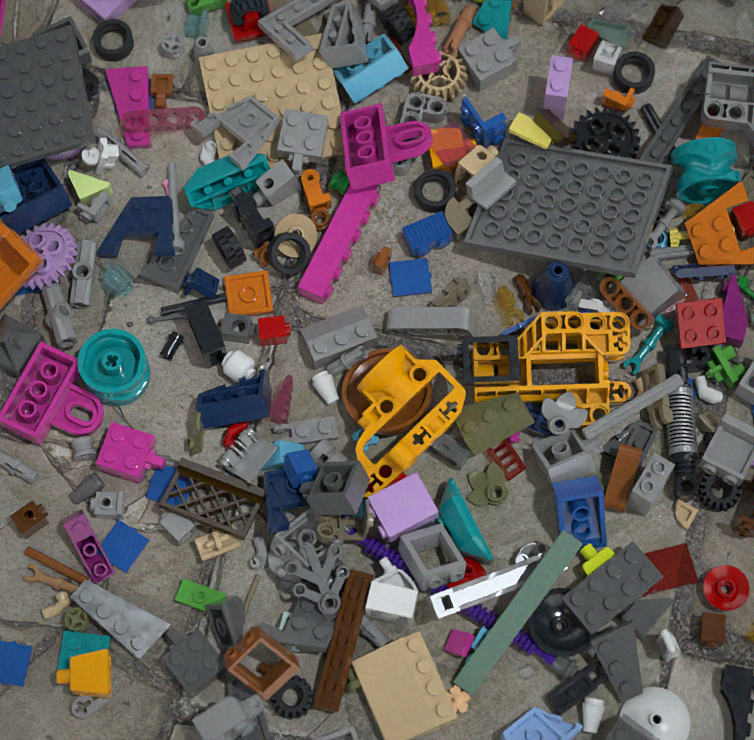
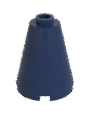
(553, 286)

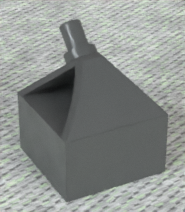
(17, 345)

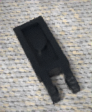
(575, 689)

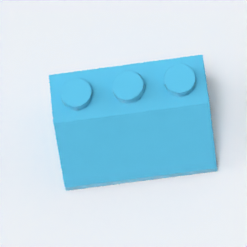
(382, 66)

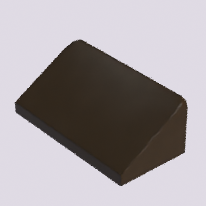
(664, 26)
(554, 127)

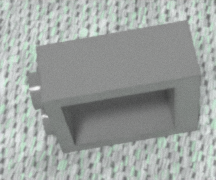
(650, 484)
(426, 539)
(286, 552)

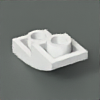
(596, 306)

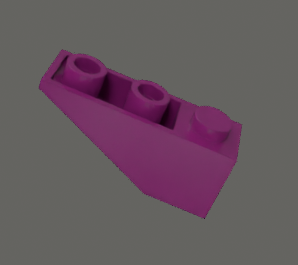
(734, 313)
(87, 545)

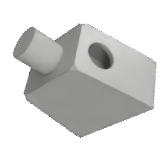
(276, 185)

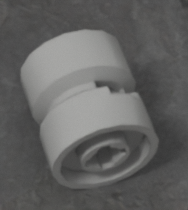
(323, 450)

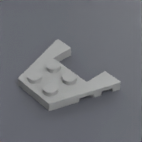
(247, 121)

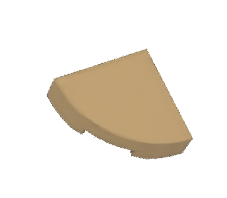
(684, 514)

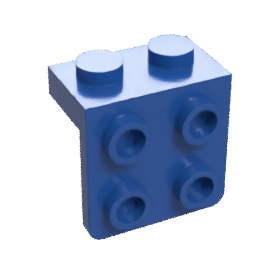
(485, 133)

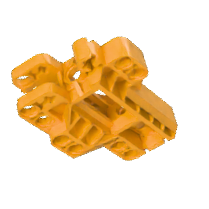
(591, 346)

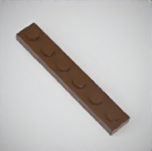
(343, 641)

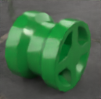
(340, 182)

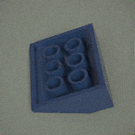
(41, 195)

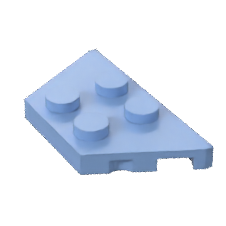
(541, 726)

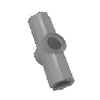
(82, 286)
(59, 315)

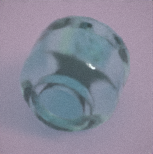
(117, 280)

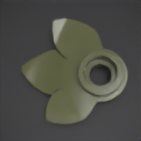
(195, 441)
(486, 484)

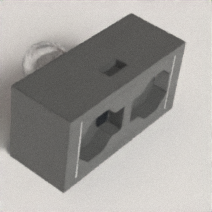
(450, 450)

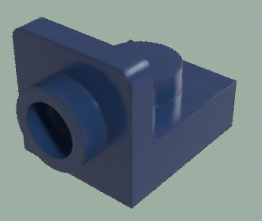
(201, 282)

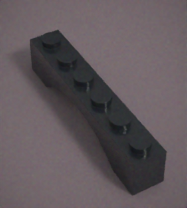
(736, 690)

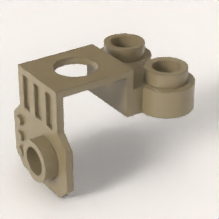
(334, 526)

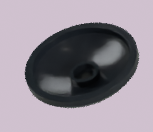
(543, 629)

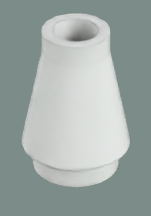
(325, 386)
(592, 714)

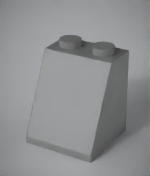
(653, 288)

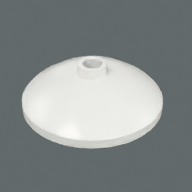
(665, 705)

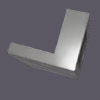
(489, 184)

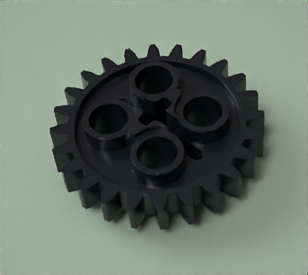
(624, 144)

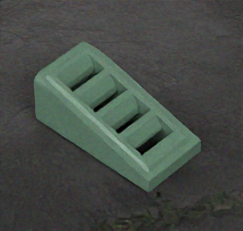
(613, 32)

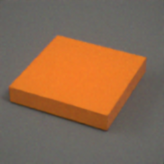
(249, 294)

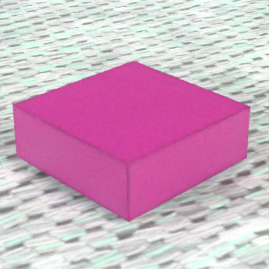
(459, 643)

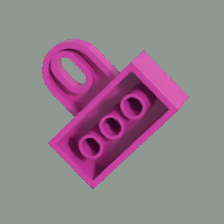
(374, 146)
(47, 396)

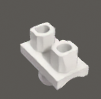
(103, 155)

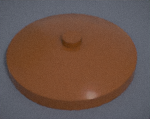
(356, 403)

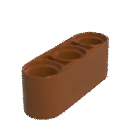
(617, 299)
(622, 477)

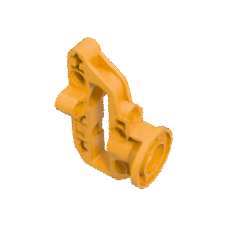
(395, 382)

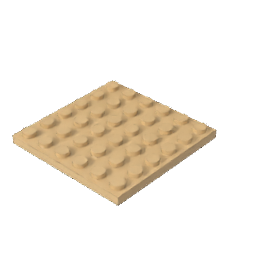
(279, 85)

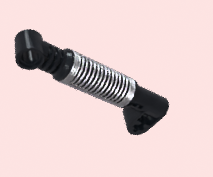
(681, 430)

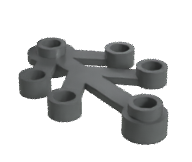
(319, 574)

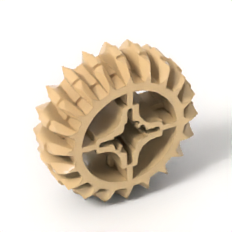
(442, 85)

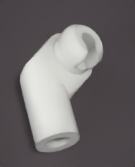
(208, 152)
(706, 393)

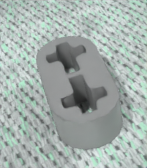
(92, 708)

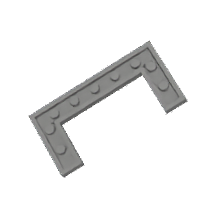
(280, 22)

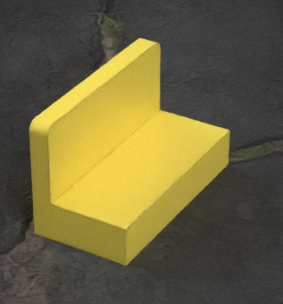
(527, 129)

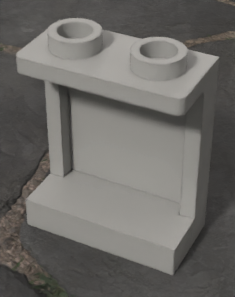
(730, 451)

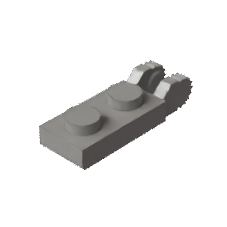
(309, 431)

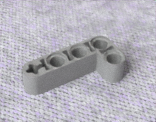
(421, 113)
(432, 321)

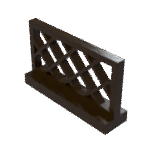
(215, 482)

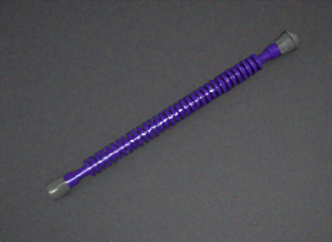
(562, 665)

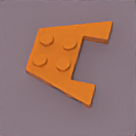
(713, 232)

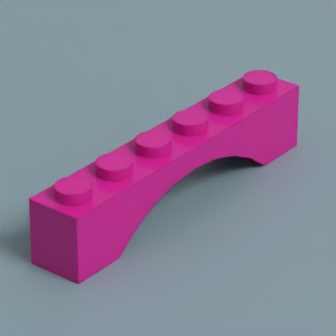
(422, 51)

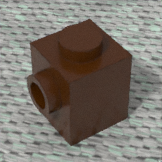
(30, 518)

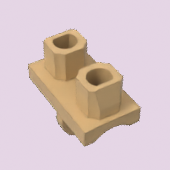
(216, 544)

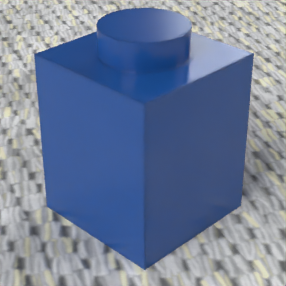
(299, 468)

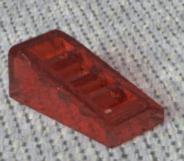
(515, 458)

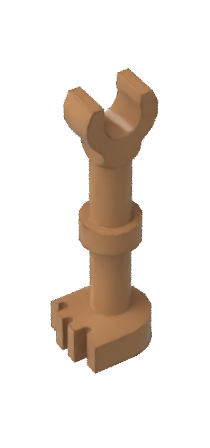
(58, 583)

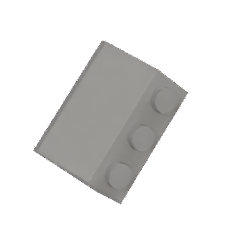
(338, 335)

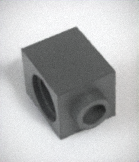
(231, 321)

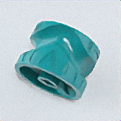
(705, 169)
(114, 367)

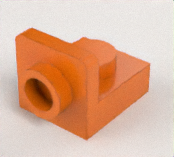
(613, 98)

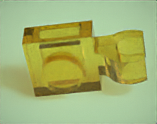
(507, 303)

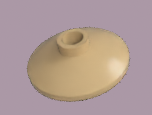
(303, 226)

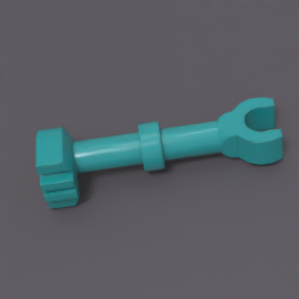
(663, 325)

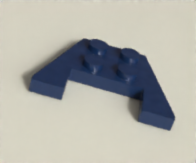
(142, 218)
(281, 497)

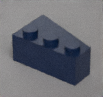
(236, 403)

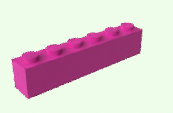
(337, 243)

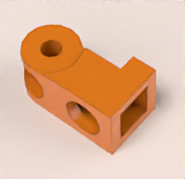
(312, 191)

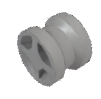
(170, 41)
(83, 448)

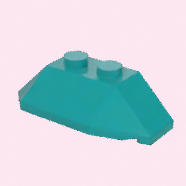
(212, 182)
(461, 526)

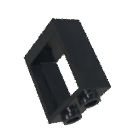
(206, 332)
(513, 361)

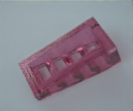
(281, 406)

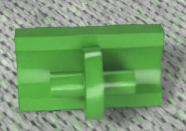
(721, 365)

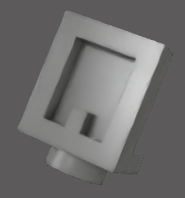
(98, 208)

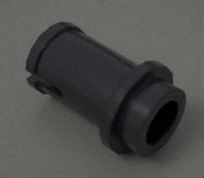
(172, 345)

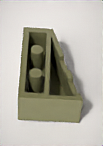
(493, 421)

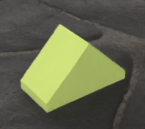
(88, 187)

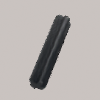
(653, 121)

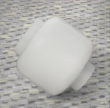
(238, 365)

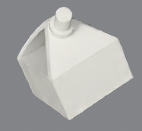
(392, 596)

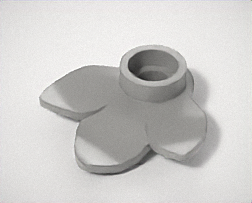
(564, 410)

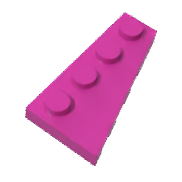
(131, 93)

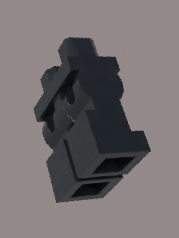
(247, 213)

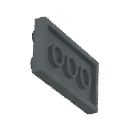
(612, 588)

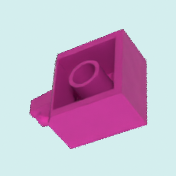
(128, 453)

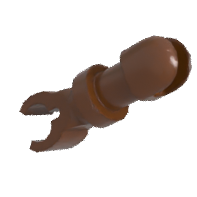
(527, 293)

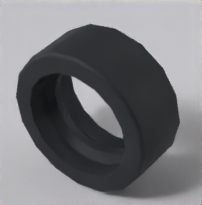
(109, 26)
(631, 58)
(434, 175)
(304, 256)

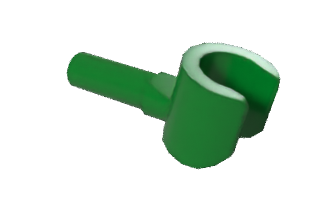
(743, 283)

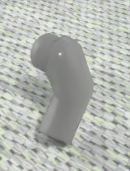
(261, 556)

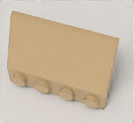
(404, 689)

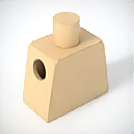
(472, 164)

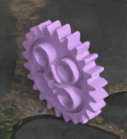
(57, 251)

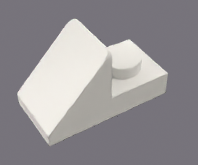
(606, 57)

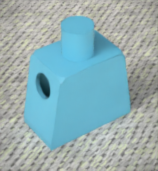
(9, 190)

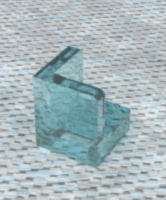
(197, 25)

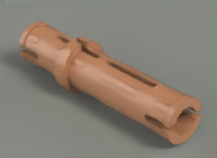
(462, 24)

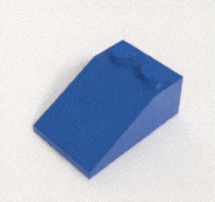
(581, 510)

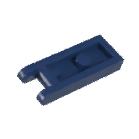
(700, 272)

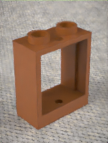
(275, 677)

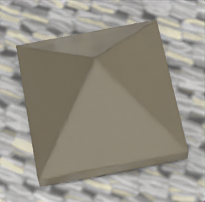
(708, 422)

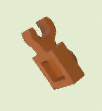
(161, 88)

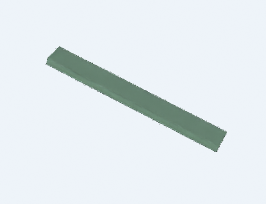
(518, 612)

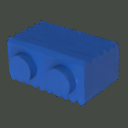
(427, 234)

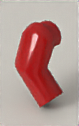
(232, 432)

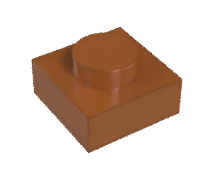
(382, 260)

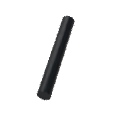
(179, 307)

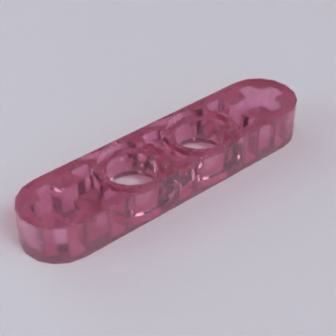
(162, 117)

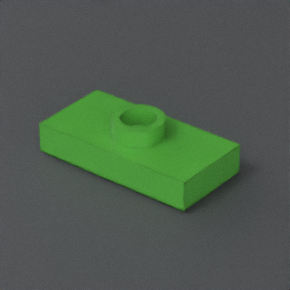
(197, 595)

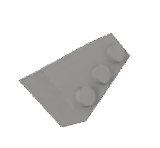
(343, 37)

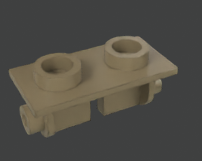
(457, 291)

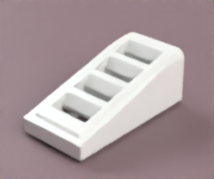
(668, 645)

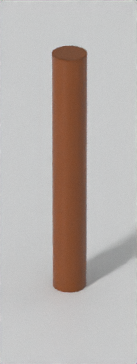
(57, 566)

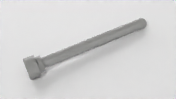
(178, 243)

